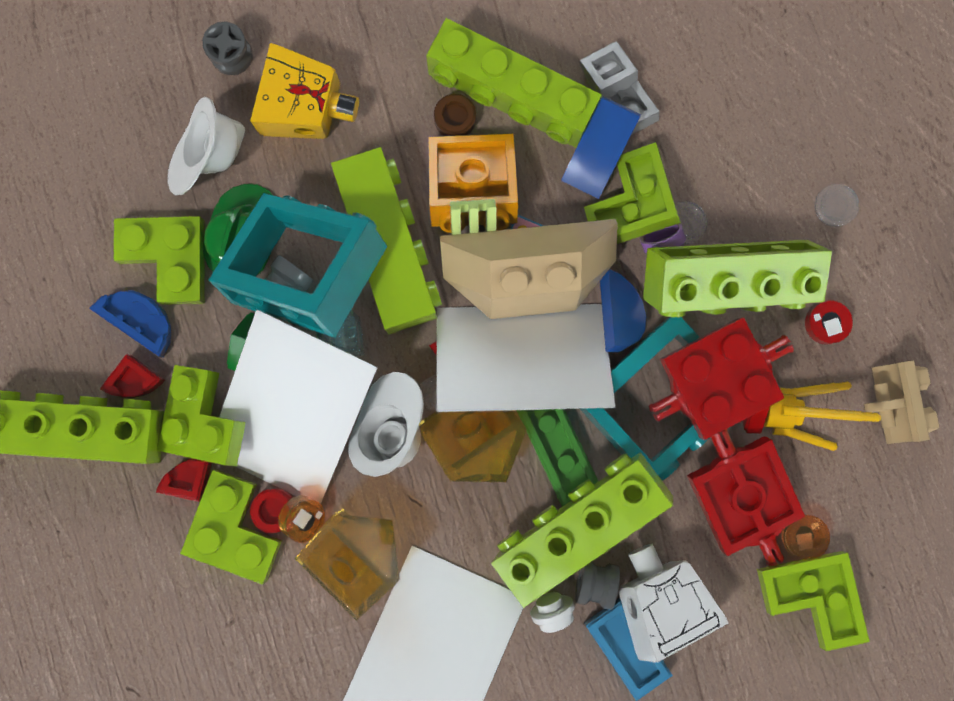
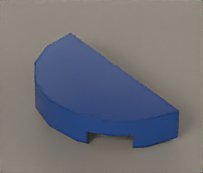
(622, 312)
(138, 318)

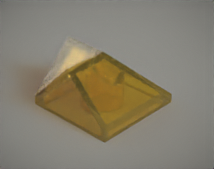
(474, 443)
(353, 560)

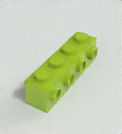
(511, 83)
(736, 276)
(397, 281)
(79, 430)
(581, 529)

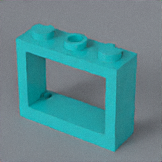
(340, 285)
(666, 460)

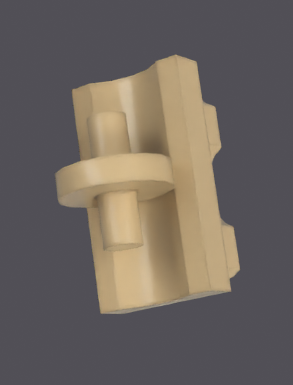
(901, 404)

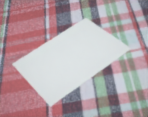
(522, 361)
(295, 405)
(436, 635)

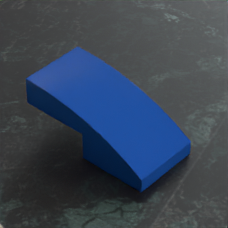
(600, 147)

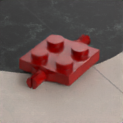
(721, 378)
(746, 496)

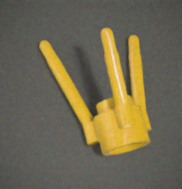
(792, 411)

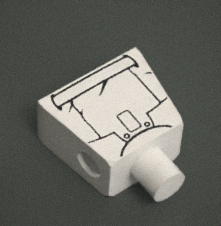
(666, 606)

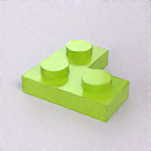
(646, 200)
(175, 247)
(188, 422)
(218, 532)
(824, 586)

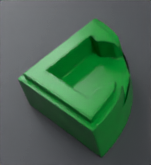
(238, 340)

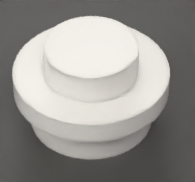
(553, 612)

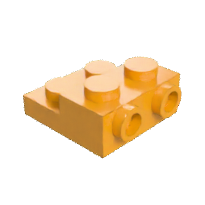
(472, 170)

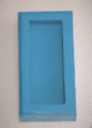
(614, 638)

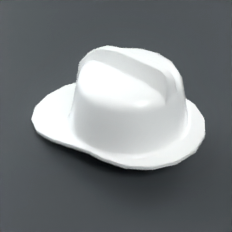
(205, 147)
(387, 425)

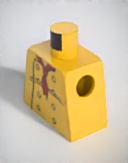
(299, 97)

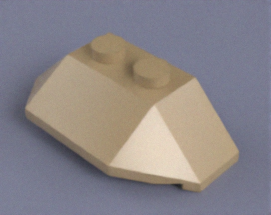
(529, 267)

